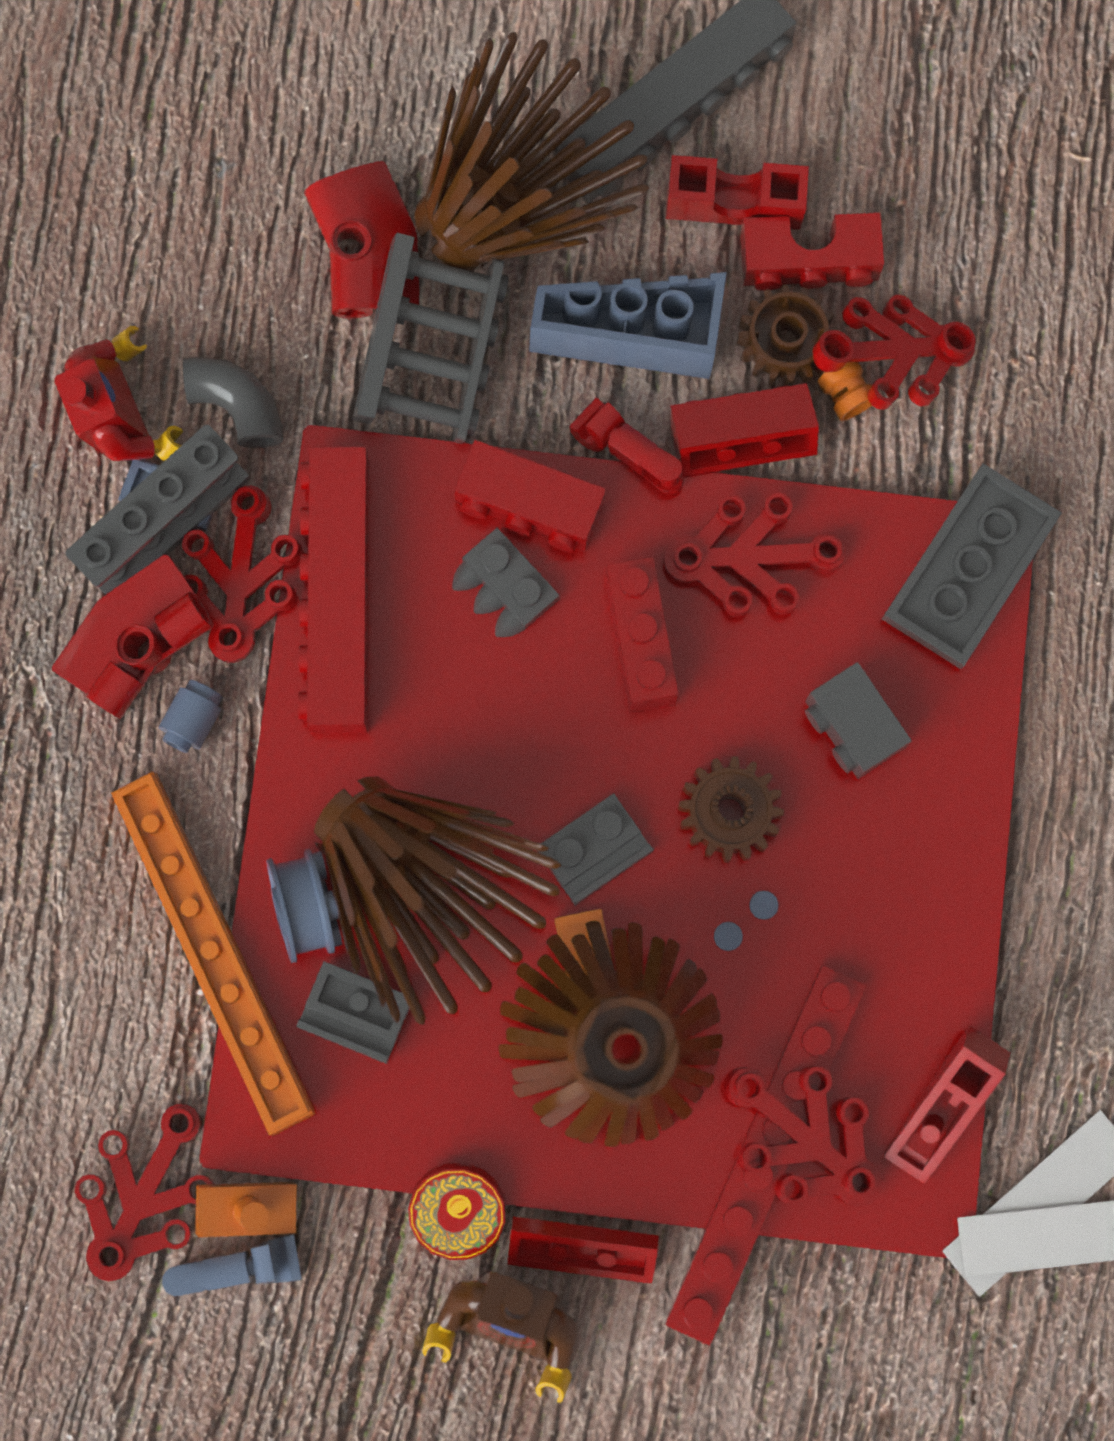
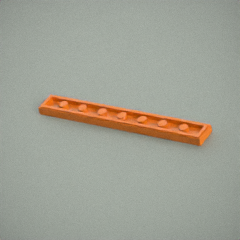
(213, 954)

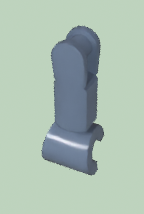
(269, 1262)

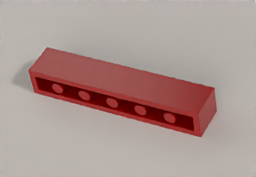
(336, 590)

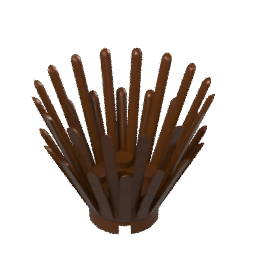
(482, 205)
(381, 854)
(592, 1014)

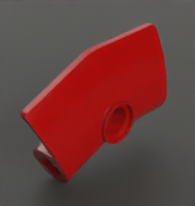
(365, 208)
(104, 650)

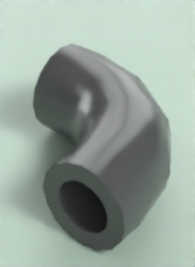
(239, 394)

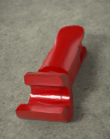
(604, 426)

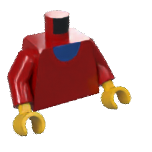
(103, 405)

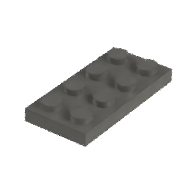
(971, 566)

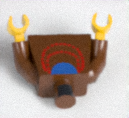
(511, 1316)

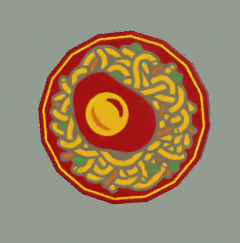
(457, 1211)

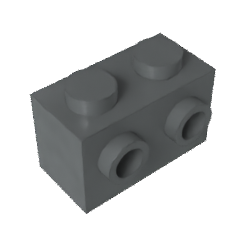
(856, 721)

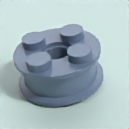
(304, 904)

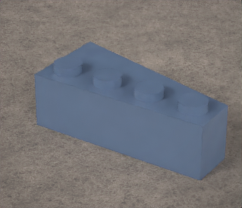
(633, 323)

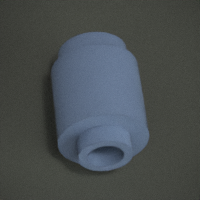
(190, 716)

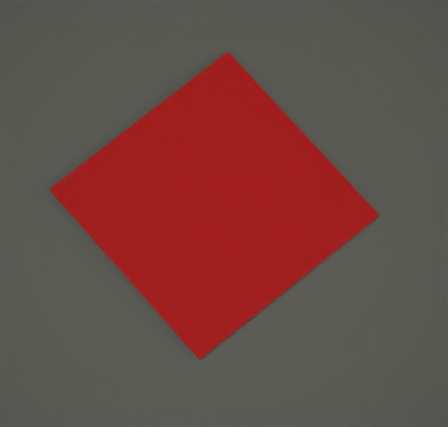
(869, 873)

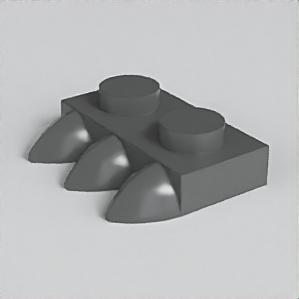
(507, 583)

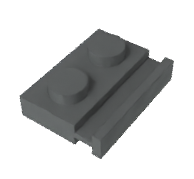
(596, 849)
(350, 1014)

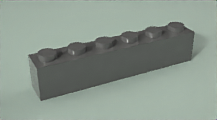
(688, 85)

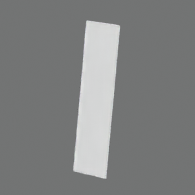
(1061, 1179)
(1037, 1238)

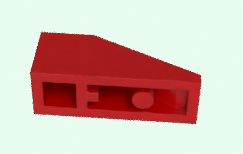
(948, 1104)

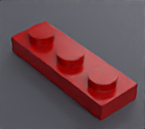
(582, 1249)

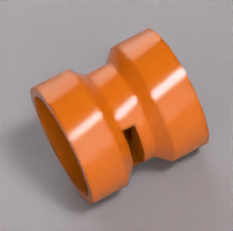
(847, 390)

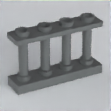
(385, 353)
(159, 511)

